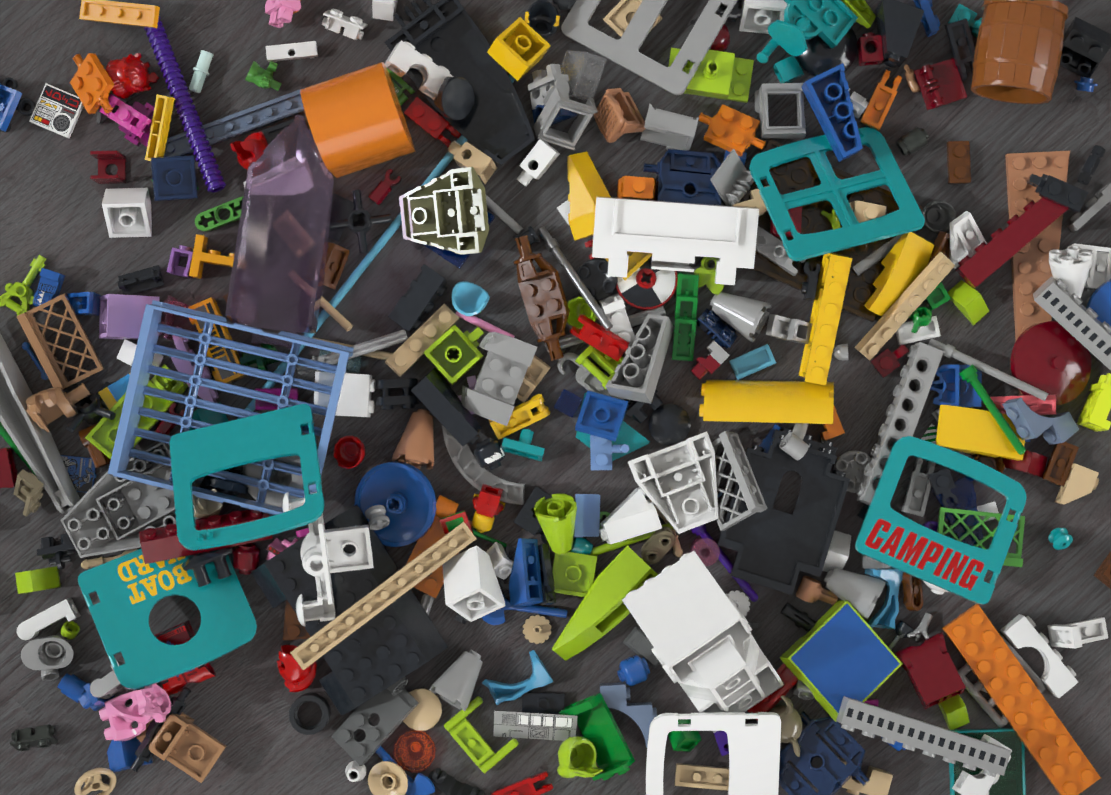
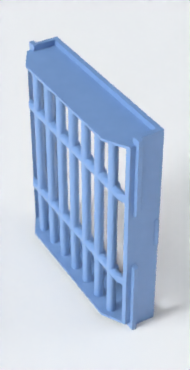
(138, 388)

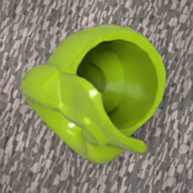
(577, 758)

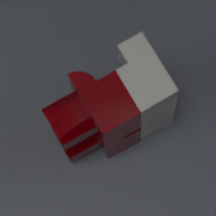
(711, 362)

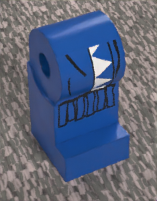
(48, 287)

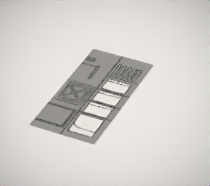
(534, 725)

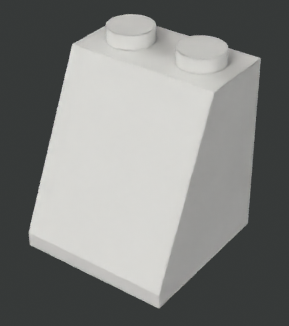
(759, 14)
(354, 395)
(472, 584)

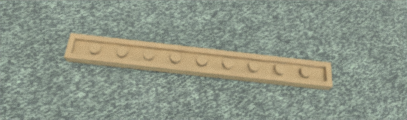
(382, 596)

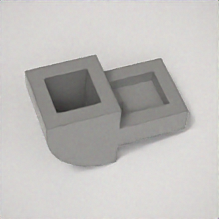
(788, 329)

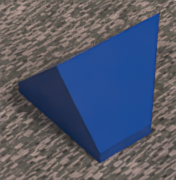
(122, 754)

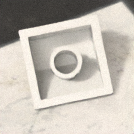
(128, 212)

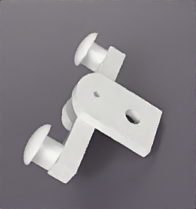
(324, 554)

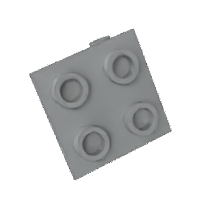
(732, 179)

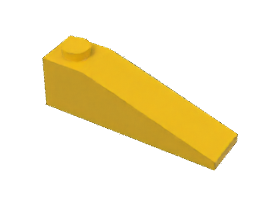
(584, 187)

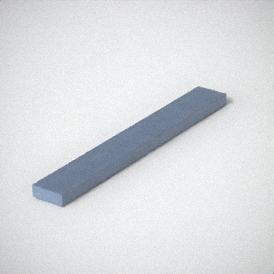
(240, 123)

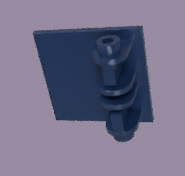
(724, 333)

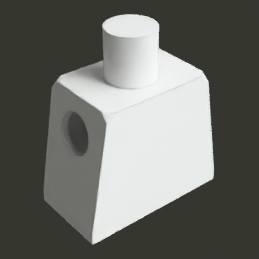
(544, 155)

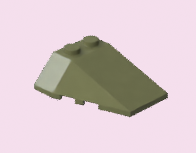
(447, 212)

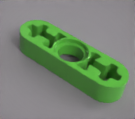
(212, 224)

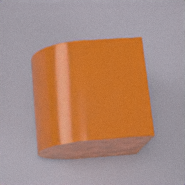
(357, 120)

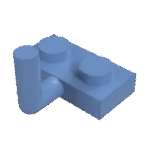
(601, 452)

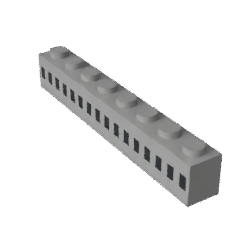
(1075, 318)
(924, 736)

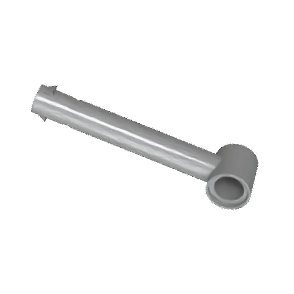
(793, 441)

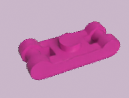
(127, 116)

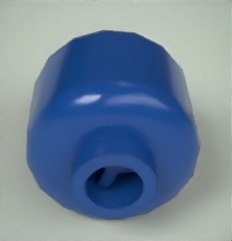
(633, 670)

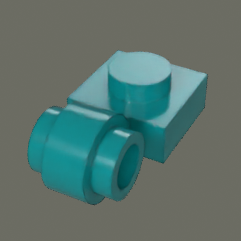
(963, 12)

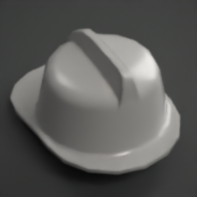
(47, 653)

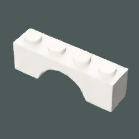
(1056, 675)

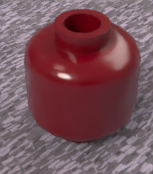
(245, 558)

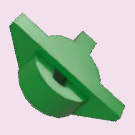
(921, 317)

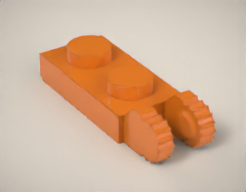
(880, 102)

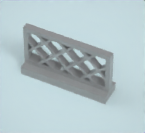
(744, 476)

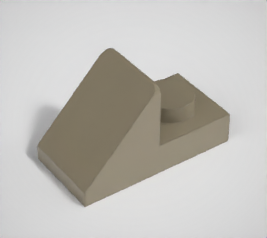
(205, 508)

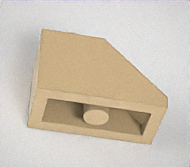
(1078, 484)

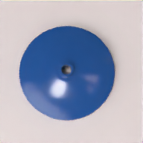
(402, 483)

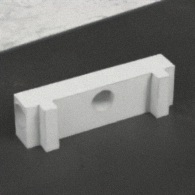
(281, 52)

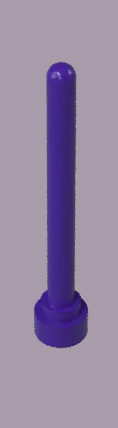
(701, 530)

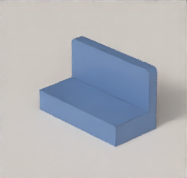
(587, 515)

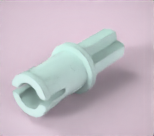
(200, 71)

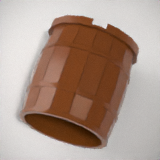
(1019, 50)

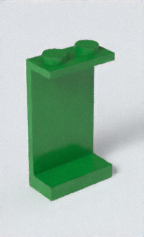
(601, 729)

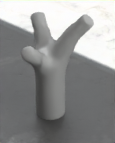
(922, 628)

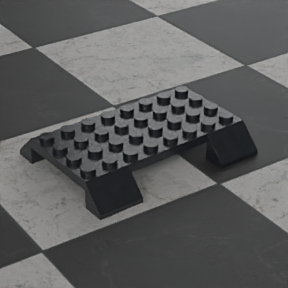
(379, 650)

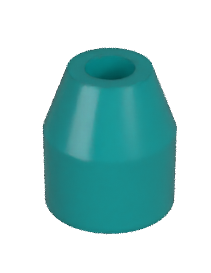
(581, 546)

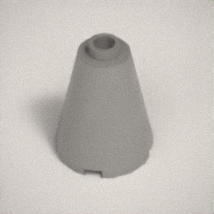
(741, 313)
(856, 588)
(459, 680)

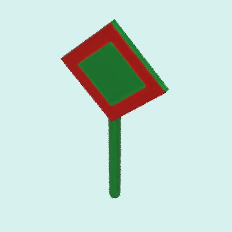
(450, 522)

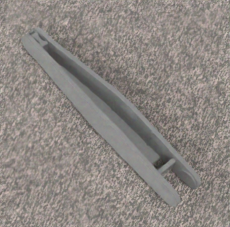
(32, 441)

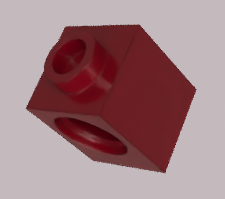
(866, 58)

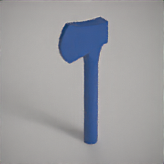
(498, 617)
(420, 786)

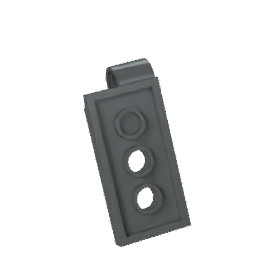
(392, 707)

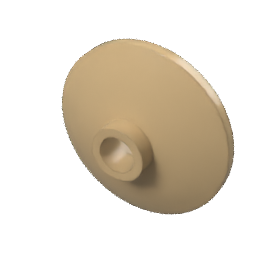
(379, 779)

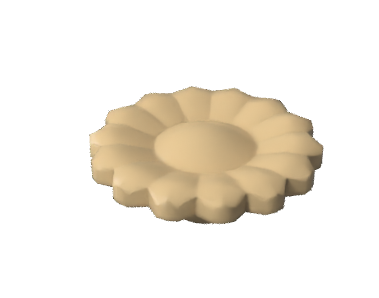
(537, 629)

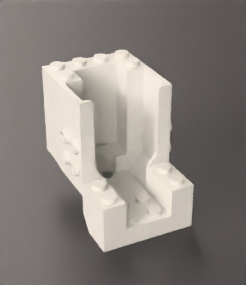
(702, 638)

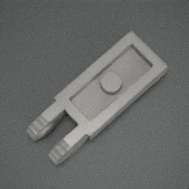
(918, 489)

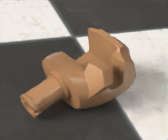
(53, 403)

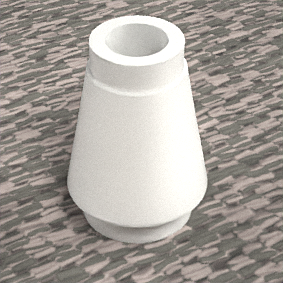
(353, 766)

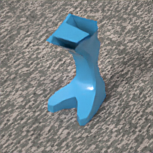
(887, 614)
(507, 692)

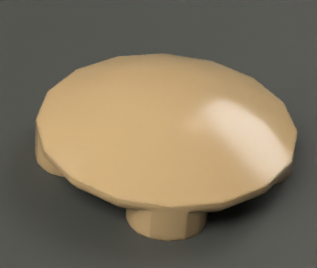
(426, 713)

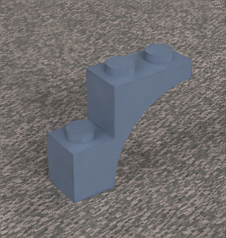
(1031, 425)
(642, 713)

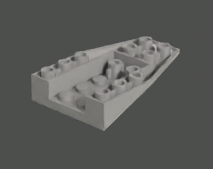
(119, 508)

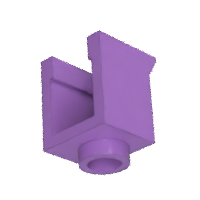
(173, 267)

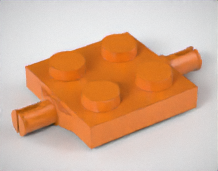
(92, 83)
(731, 130)

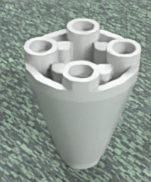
(1071, 267)

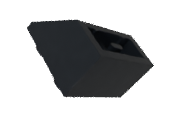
(1084, 47)

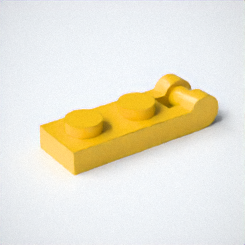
(522, 417)

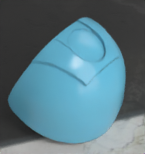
(469, 298)

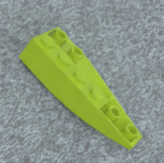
(603, 603)

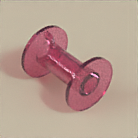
(712, 550)

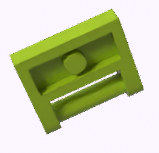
(601, 359)

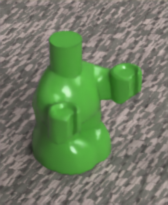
(262, 77)

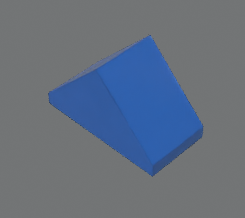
(85, 303)

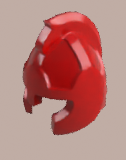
(250, 149)
(294, 676)

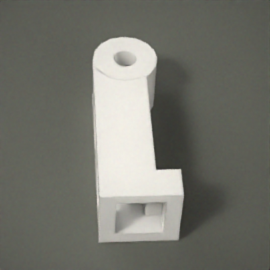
(31, 627)

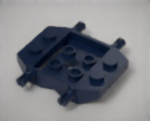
(686, 168)
(833, 772)

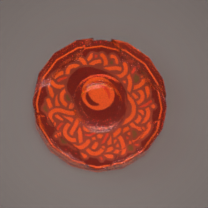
(414, 751)

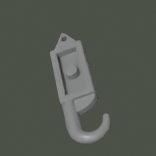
(583, 376)

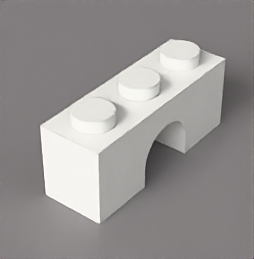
(405, 57)
(980, 783)

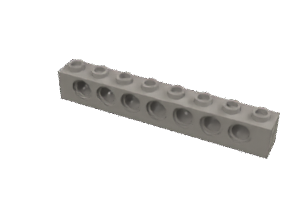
(930, 358)

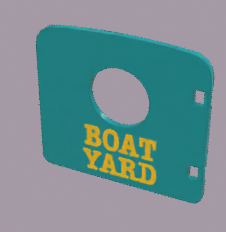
(129, 593)

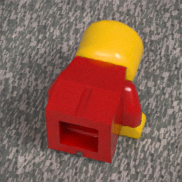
(487, 506)

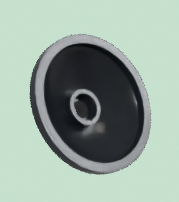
(821, 58)

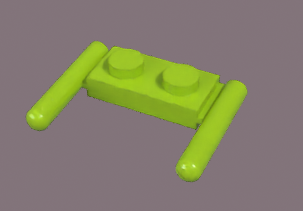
(472, 741)

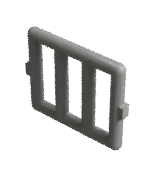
(988, 705)

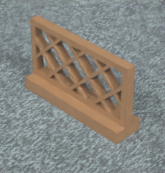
(43, 351)

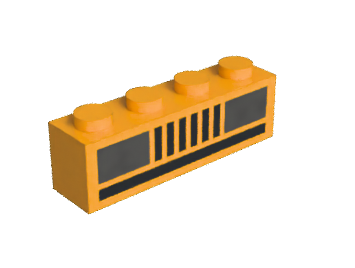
(217, 352)

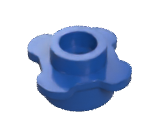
(1085, 84)

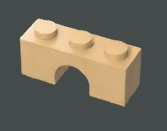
(878, 785)

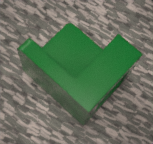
(684, 739)

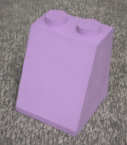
(122, 315)

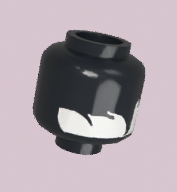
(489, 454)

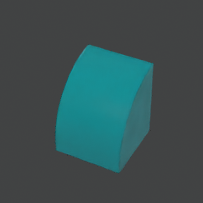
(787, 70)

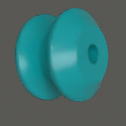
(1060, 538)

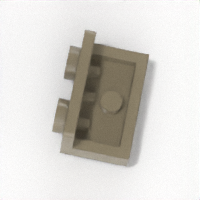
(29, 490)

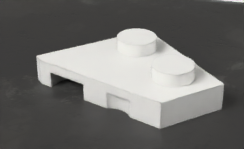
(964, 237)

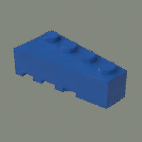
(834, 111)

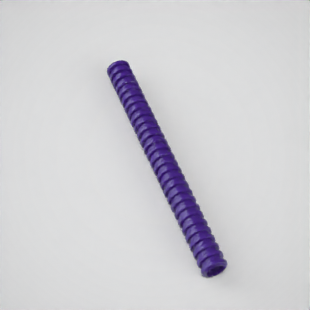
(185, 108)

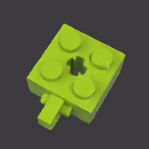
(455, 340)

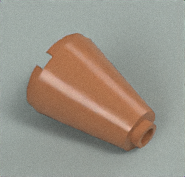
(417, 441)

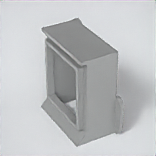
(553, 102)
(761, 107)
(669, 129)

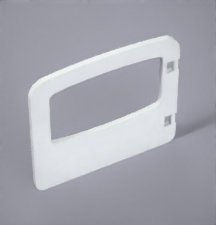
(752, 749)

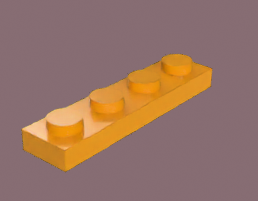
(120, 13)

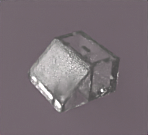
(583, 73)

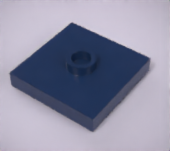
(174, 178)

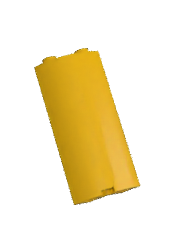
(767, 401)

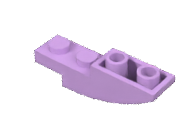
(188, 367)

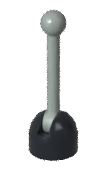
(902, 630)

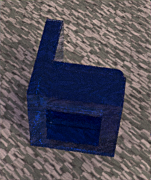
(568, 403)

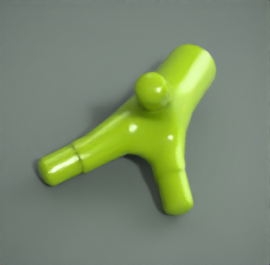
(832, 218)

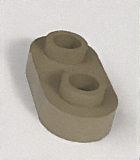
(656, 546)

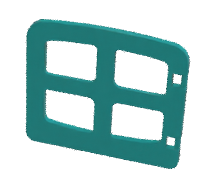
(852, 234)

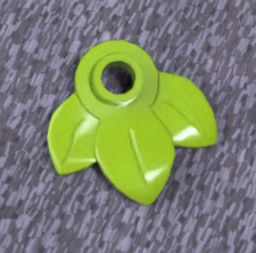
(707, 275)

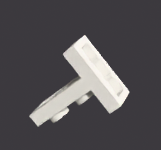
(615, 311)
(1077, 633)

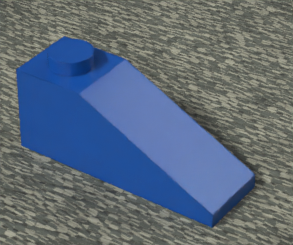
(525, 578)

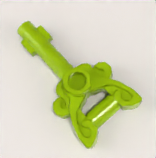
(23, 289)

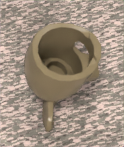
(790, 724)

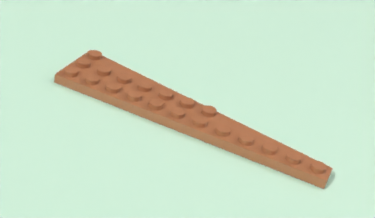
(1031, 263)

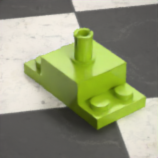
(719, 76)

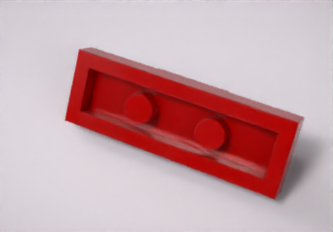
(770, 701)

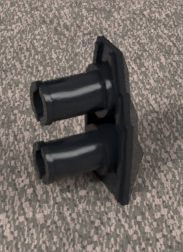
(198, 561)

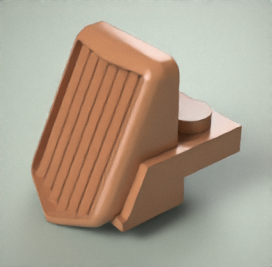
(618, 115)

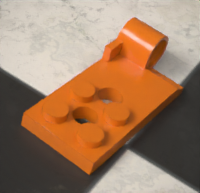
(433, 583)

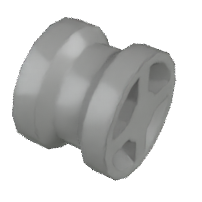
(377, 517)

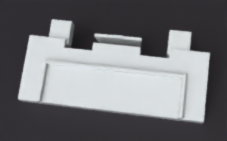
(675, 235)

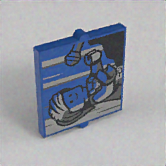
(81, 472)

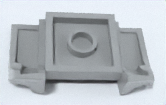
(499, 377)

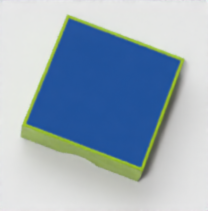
(841, 658)

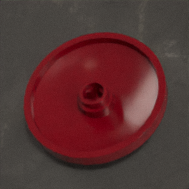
(1051, 361)

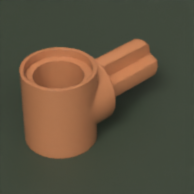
(812, 590)

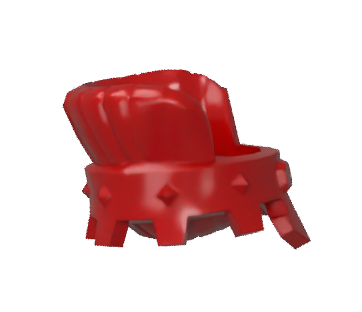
(130, 75)

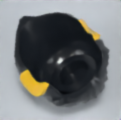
(543, 18)

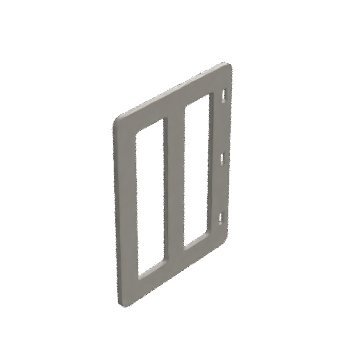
(626, 49)

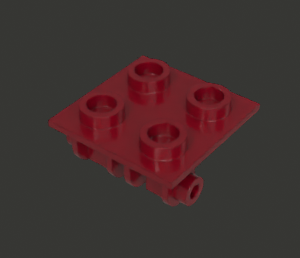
(940, 84)

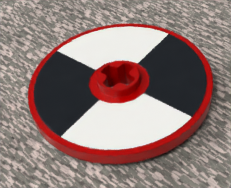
(645, 295)

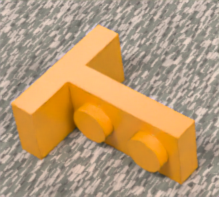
(212, 257)

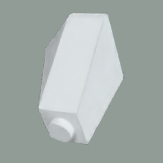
(630, 519)

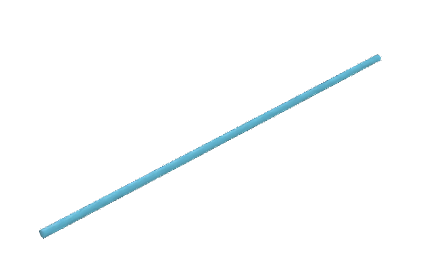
(364, 263)

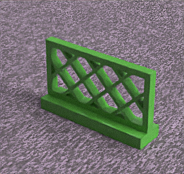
(1011, 559)

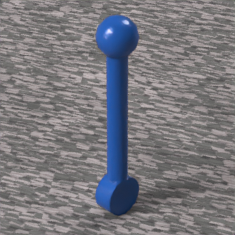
(26, 346)

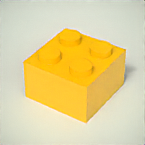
(518, 48)

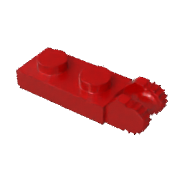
(430, 121)
(525, 786)

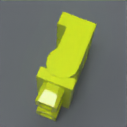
(1097, 406)

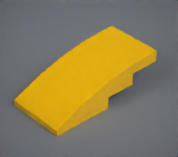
(902, 267)
(974, 433)

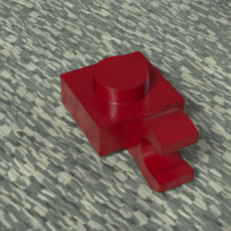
(887, 361)

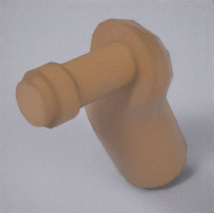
(909, 74)

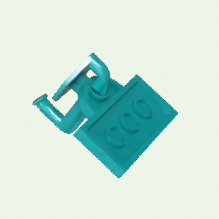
(823, 17)

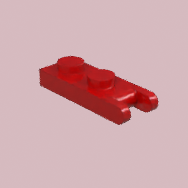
(599, 338)

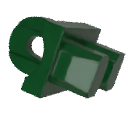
(258, 361)

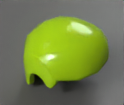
(578, 307)

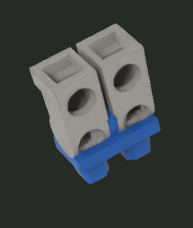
(102, 690)

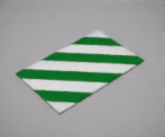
(931, 434)

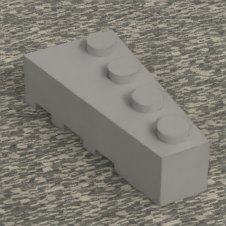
(642, 365)

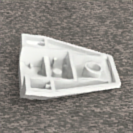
(681, 482)

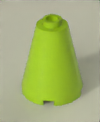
(557, 521)

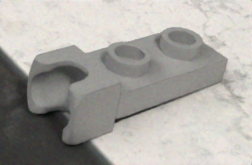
(1093, 206)
(773, 249)

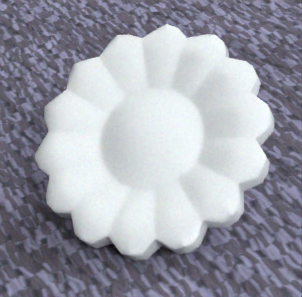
(740, 600)

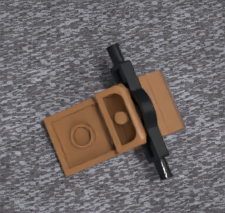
(179, 742)

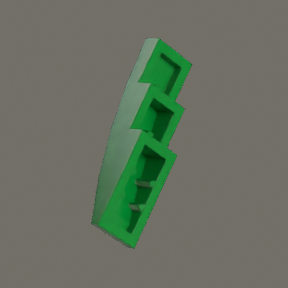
(685, 316)

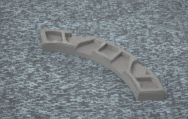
(477, 476)

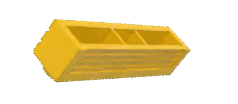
(159, 127)

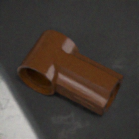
(99, 459)

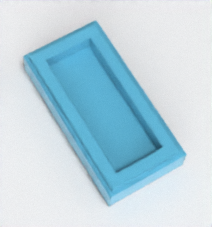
(752, 361)

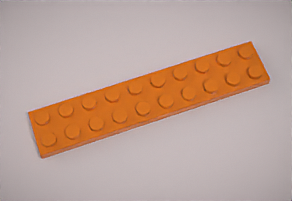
(1021, 702)

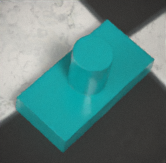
(523, 446)

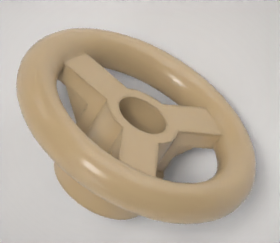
(94, 782)

